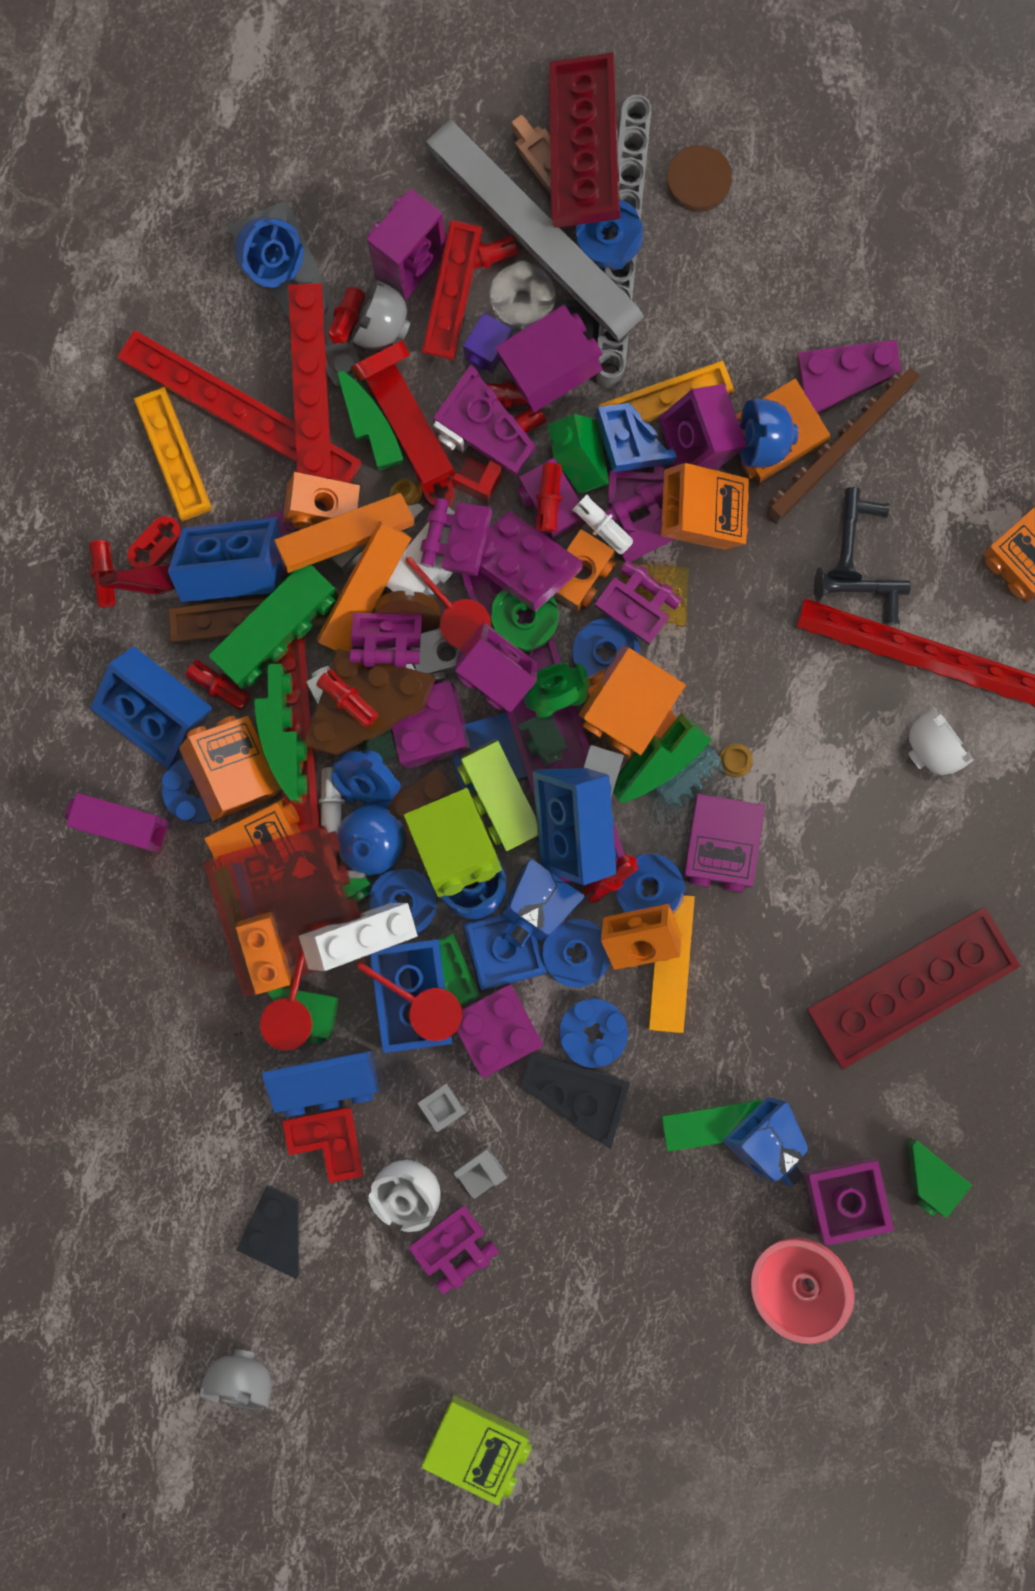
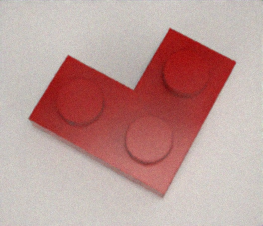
(332, 1132)

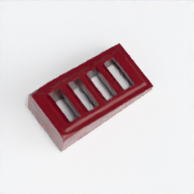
(145, 580)

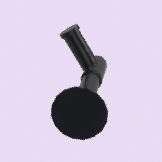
(852, 506)
(892, 588)

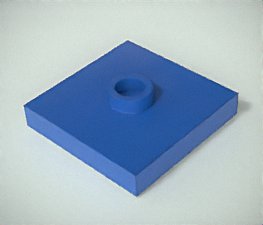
(487, 730)
(497, 959)

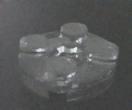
(521, 277)

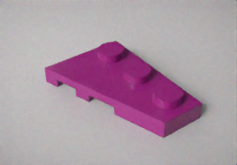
(841, 372)
(484, 423)

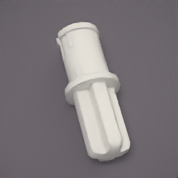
(603, 525)
(330, 801)

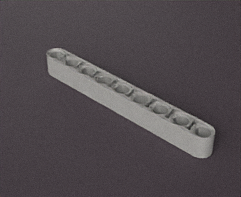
(632, 164)
(534, 230)

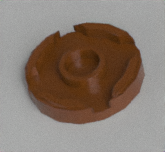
(699, 178)
(419, 603)

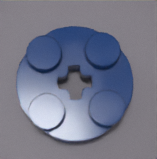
(616, 251)
(594, 636)
(365, 778)
(176, 798)
(651, 867)
(406, 882)
(559, 963)
(611, 1024)

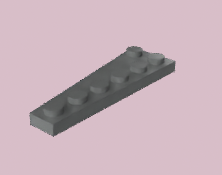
(338, 356)

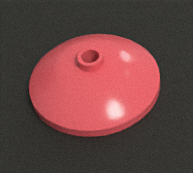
(790, 1303)

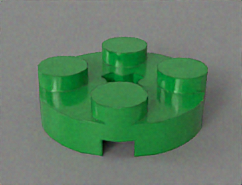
(525, 636)
(557, 688)

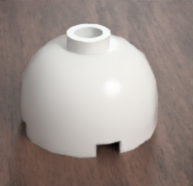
(937, 745)
(406, 1195)

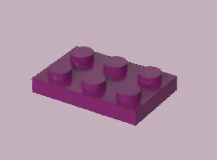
(526, 561)

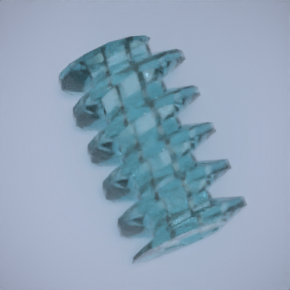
(690, 776)

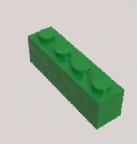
(274, 625)

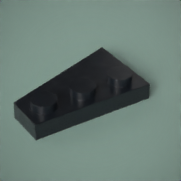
(579, 1094)

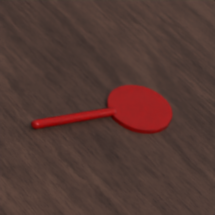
(460, 617)
(433, 1013)
(286, 1021)

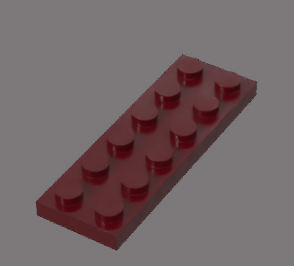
(584, 140)
(913, 987)

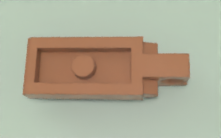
(534, 149)

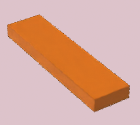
(341, 532)
(364, 584)

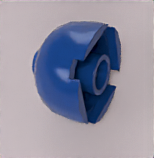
(269, 251)
(767, 433)
(371, 840)
(479, 897)

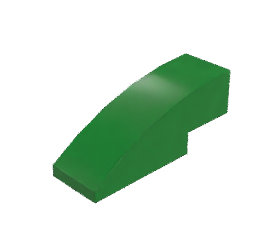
(370, 423)
(661, 759)
(704, 1125)

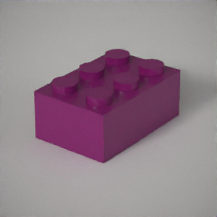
(407, 243)

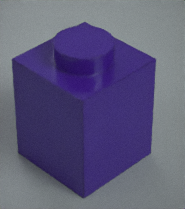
(481, 343)

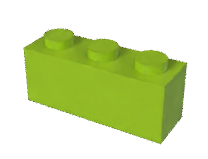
(498, 795)

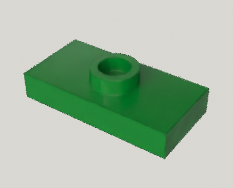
(456, 972)

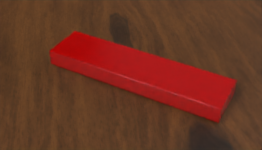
(452, 290)
(410, 426)

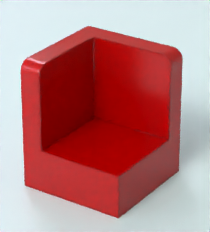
(478, 479)

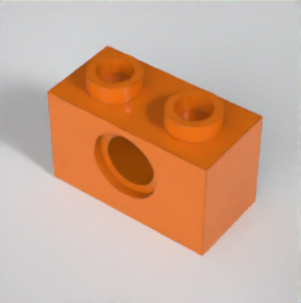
(305, 490)
(594, 556)
(641, 937)
(264, 953)

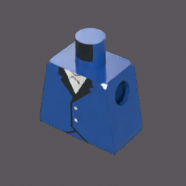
(537, 903)
(770, 1142)

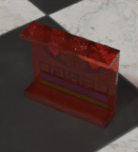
(286, 876)

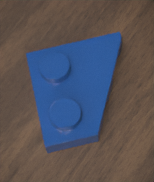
(630, 440)

